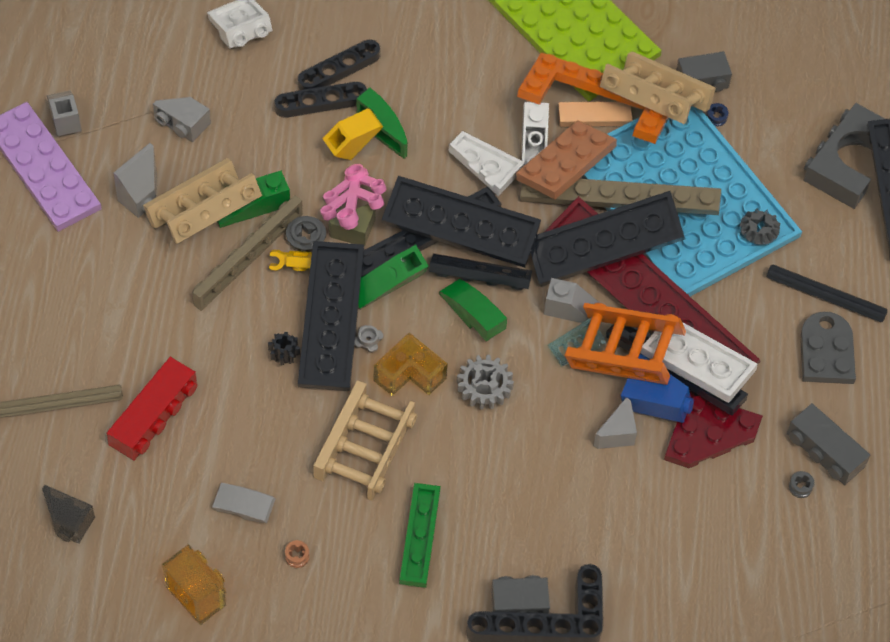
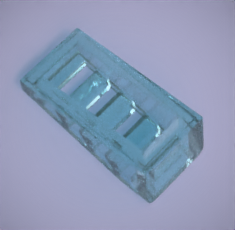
(578, 331)

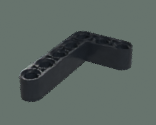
(547, 622)

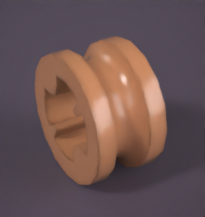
(295, 561)

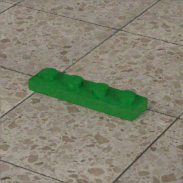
(420, 535)

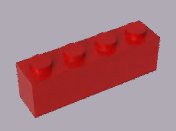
(152, 409)

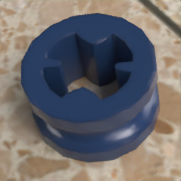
(720, 108)

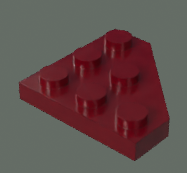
(710, 433)

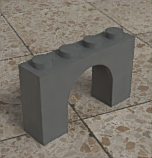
(828, 171)

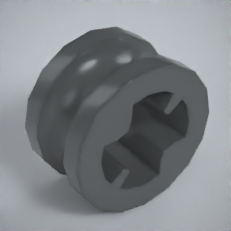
(797, 478)

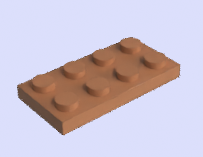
(566, 159)

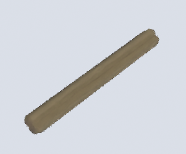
(60, 400)

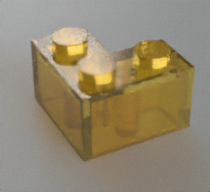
(412, 362)

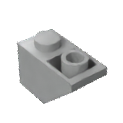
(64, 113)
(183, 115)

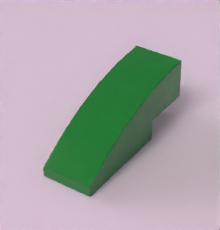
(392, 132)
(474, 309)

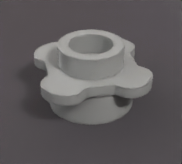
(368, 332)

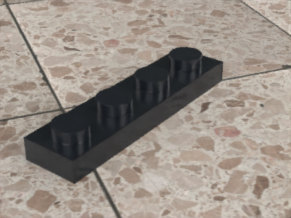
(475, 270)

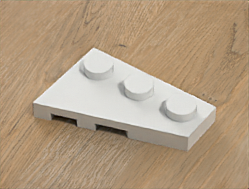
(486, 162)

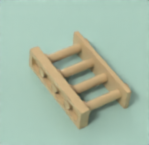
(657, 87)
(202, 200)
(348, 421)

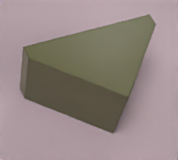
(360, 233)

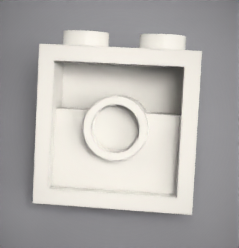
(240, 22)

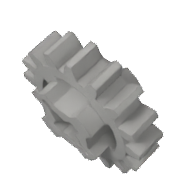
(485, 382)

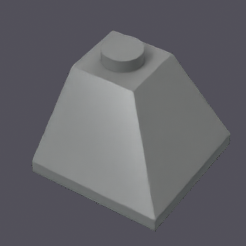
(137, 181)

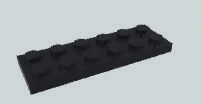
(461, 221)
(606, 238)
(331, 316)

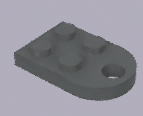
(827, 353)

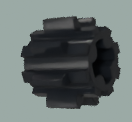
(277, 349)

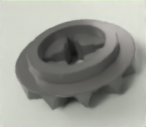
(309, 224)
(765, 235)

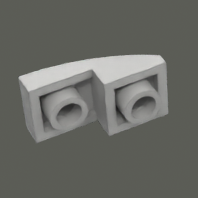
(244, 502)

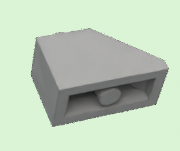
(566, 301)

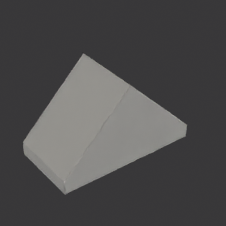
(618, 429)

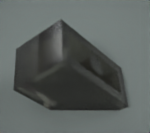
(68, 514)

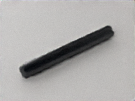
(827, 293)

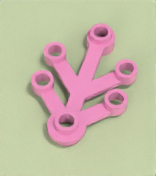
(354, 177)

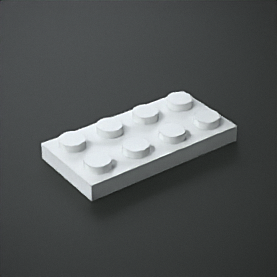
(704, 362)

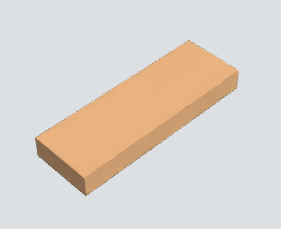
(594, 113)

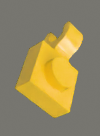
(296, 259)

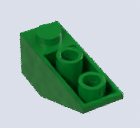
(392, 275)

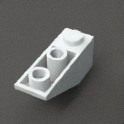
(534, 129)

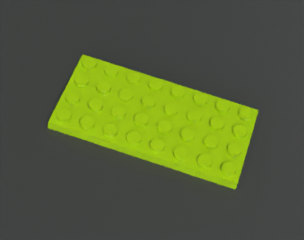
(579, 32)

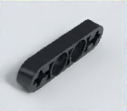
(336, 63)
(319, 95)

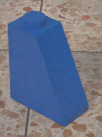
(657, 399)

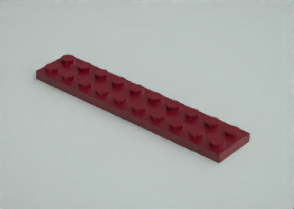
(645, 288)

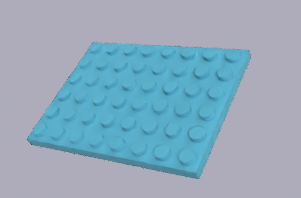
(698, 157)

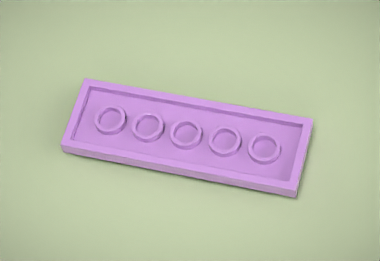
(45, 168)

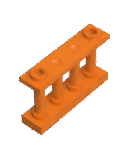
(629, 365)

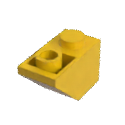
(352, 134)

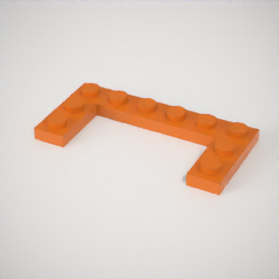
(549, 68)

